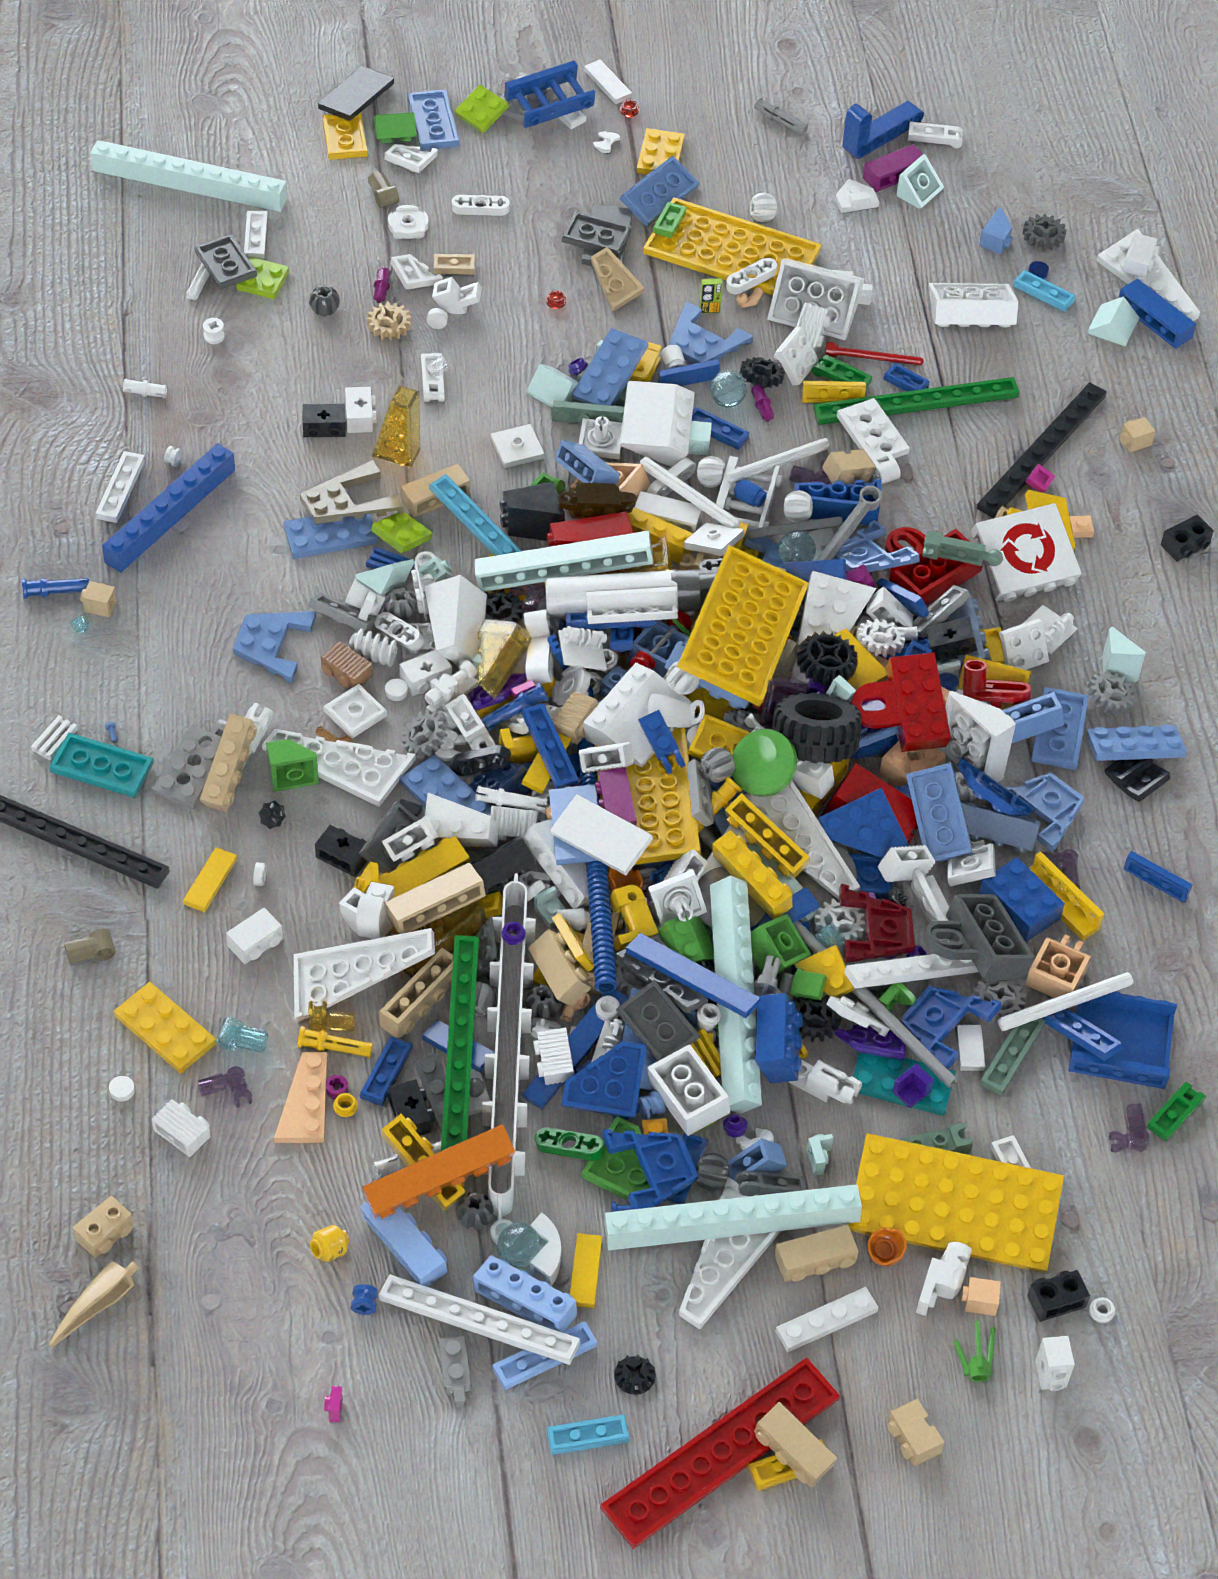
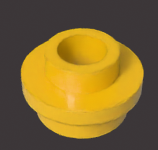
(345, 1099)

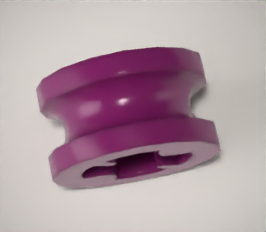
(330, 1083)

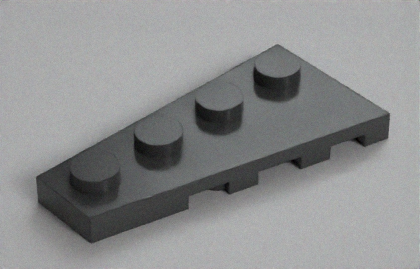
(680, 994)

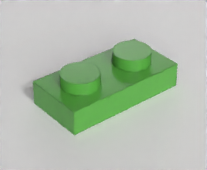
(669, 220)

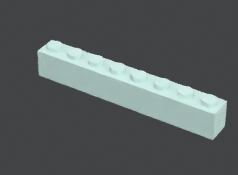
(564, 561)

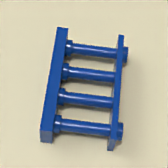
(546, 79)

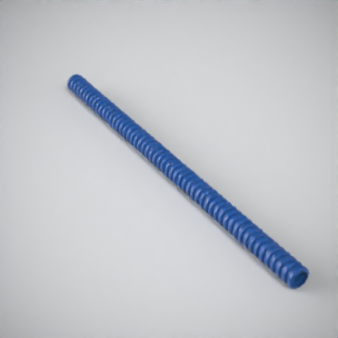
(599, 902)

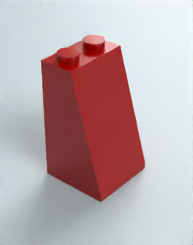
(589, 529)
(862, 782)

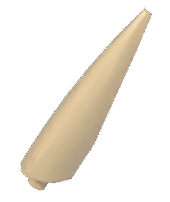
(101, 1293)

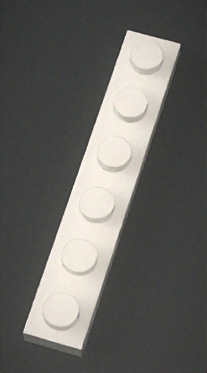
(906, 970)

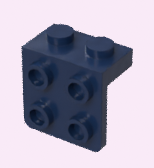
(506, 778)

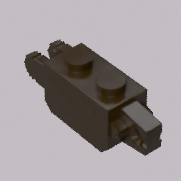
(596, 500)

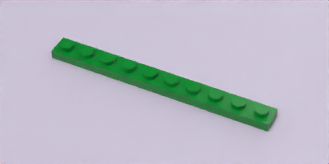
(926, 398)
(460, 1041)

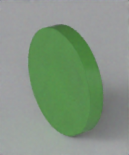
(764, 762)

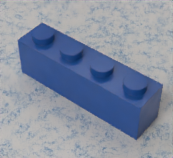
(1158, 313)

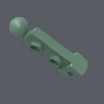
(950, 548)
(945, 1139)

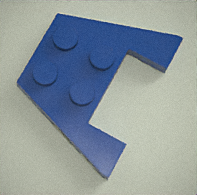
(938, 1013)
(663, 1161)

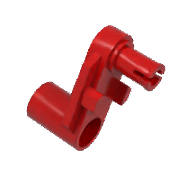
(993, 691)

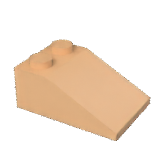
(631, 478)

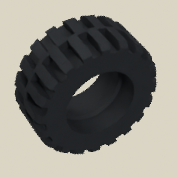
(819, 726)

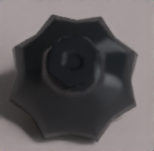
(272, 814)
(897, 897)

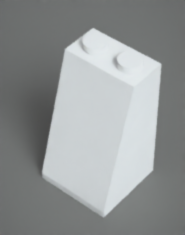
(455, 617)

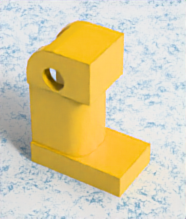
(648, 364)
(521, 748)
(635, 912)

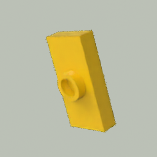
(369, 875)

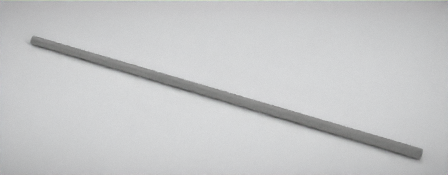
(871, 1002)

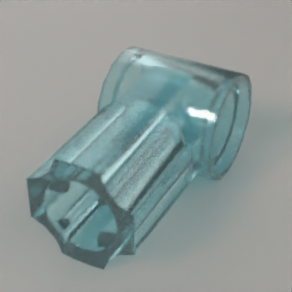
(831, 936)
(235, 1034)

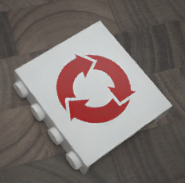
(1033, 551)

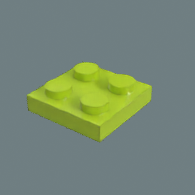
(481, 108)
(268, 280)
(401, 532)

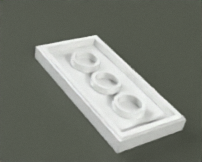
(601, 834)

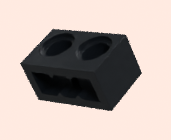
(1187, 538)
(1061, 1300)

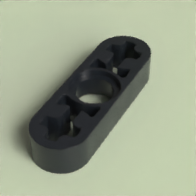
(494, 756)

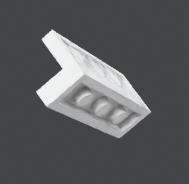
(631, 605)
(929, 897)

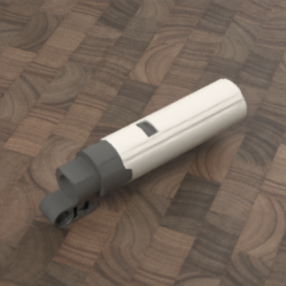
(692, 586)

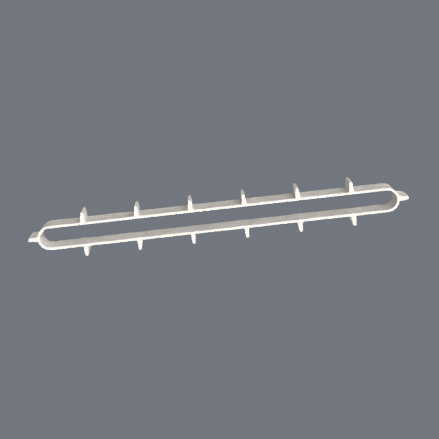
(513, 894)

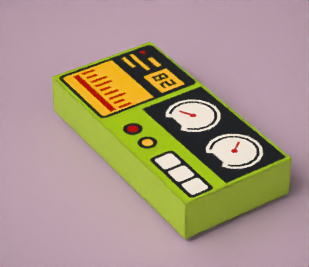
(710, 295)

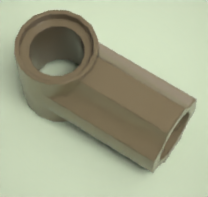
(383, 191)
(787, 659)
(97, 946)

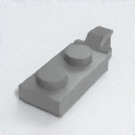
(455, 1368)

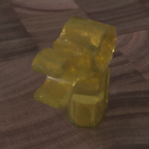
(335, 1021)

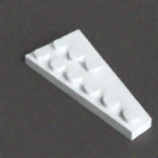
(1158, 280)
(830, 607)
(353, 766)
(797, 821)
(349, 968)
(721, 1267)

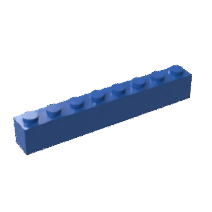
(168, 508)

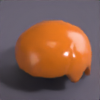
(619, 880)
(886, 1246)

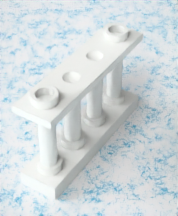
(727, 488)

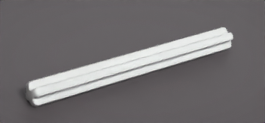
(779, 459)
(689, 493)
(1065, 1001)

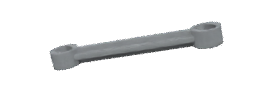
(851, 522)

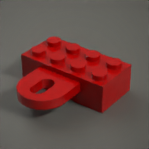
(928, 577)
(911, 703)

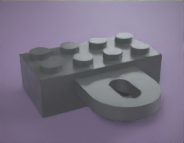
(982, 934)

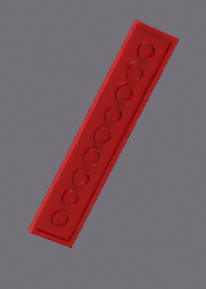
(713, 1455)

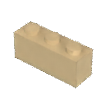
(420, 499)
(560, 967)
(816, 1253)
(794, 1445)

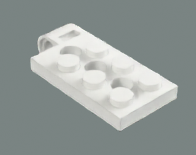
(860, 432)

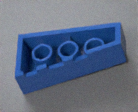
(838, 499)

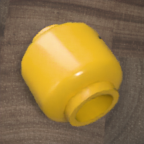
(329, 1243)

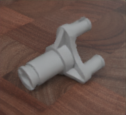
(767, 983)

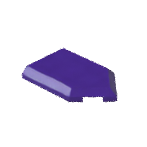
(481, 699)
(871, 1042)

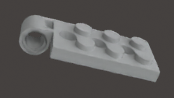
(179, 767)

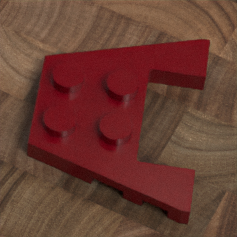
(887, 927)

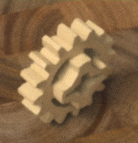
(389, 321)

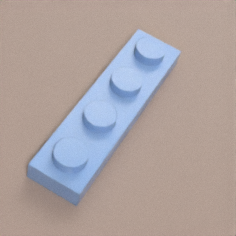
(529, 1364)

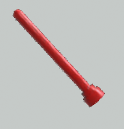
(834, 350)

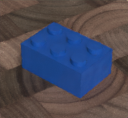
(1024, 897)
(778, 1038)

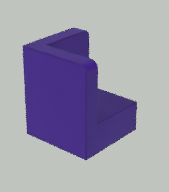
(913, 1086)

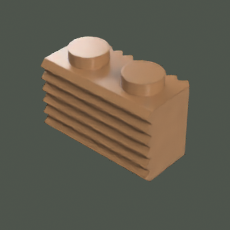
(346, 666)

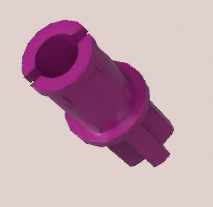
(381, 284)
(762, 402)

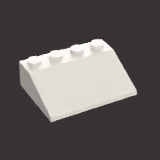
(817, 286)
(973, 304)
(657, 421)
(618, 713)
(978, 734)

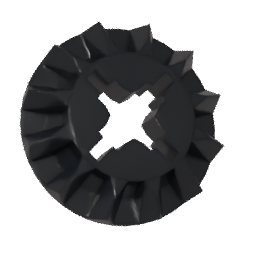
(635, 1385)

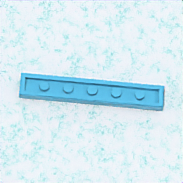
(472, 517)

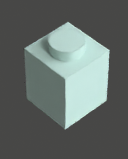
(699, 438)

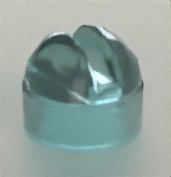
(80, 623)

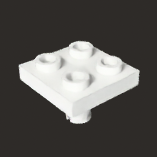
(796, 356)
(601, 437)
(1025, 645)
(678, 898)

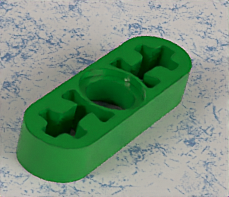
(577, 1151)

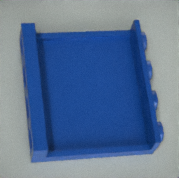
(1145, 1035)

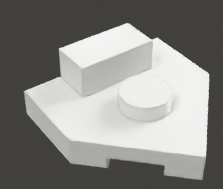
(855, 197)

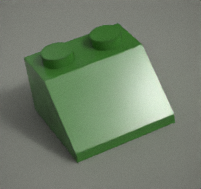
(394, 127)
(291, 765)
(688, 939)
(780, 940)

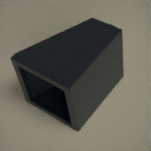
(530, 511)

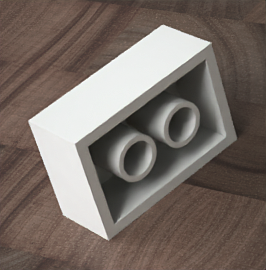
(689, 1090)

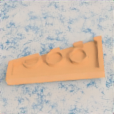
(306, 1103)

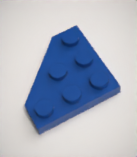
(865, 825)
(608, 1083)

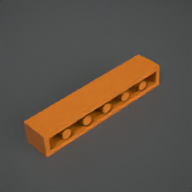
(439, 1171)

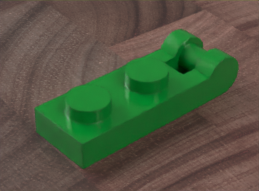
(839, 371)
(1175, 1111)

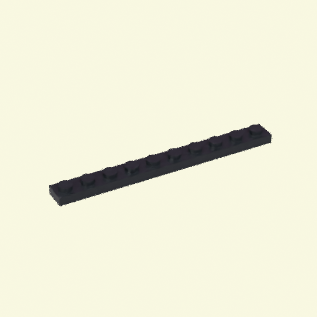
(1041, 449)
(82, 843)

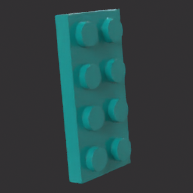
(101, 765)
(879, 1077)

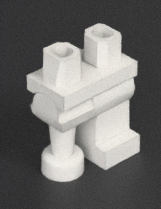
(451, 687)

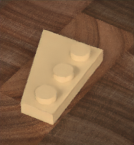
(615, 279)

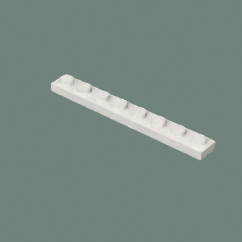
(479, 1319)

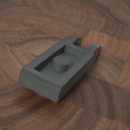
(768, 1183)

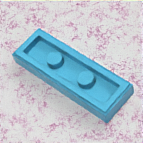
(1044, 290)
(587, 1434)

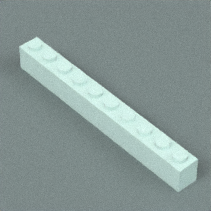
(189, 175)
(734, 963)
(732, 1217)

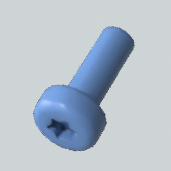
(110, 726)

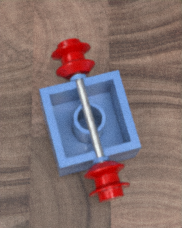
(657, 642)

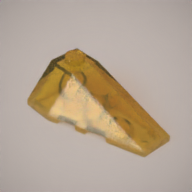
(500, 652)

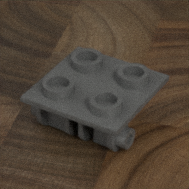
(486, 949)

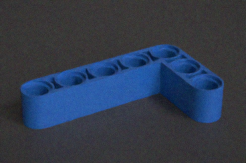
(864, 135)

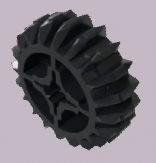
(826, 657)

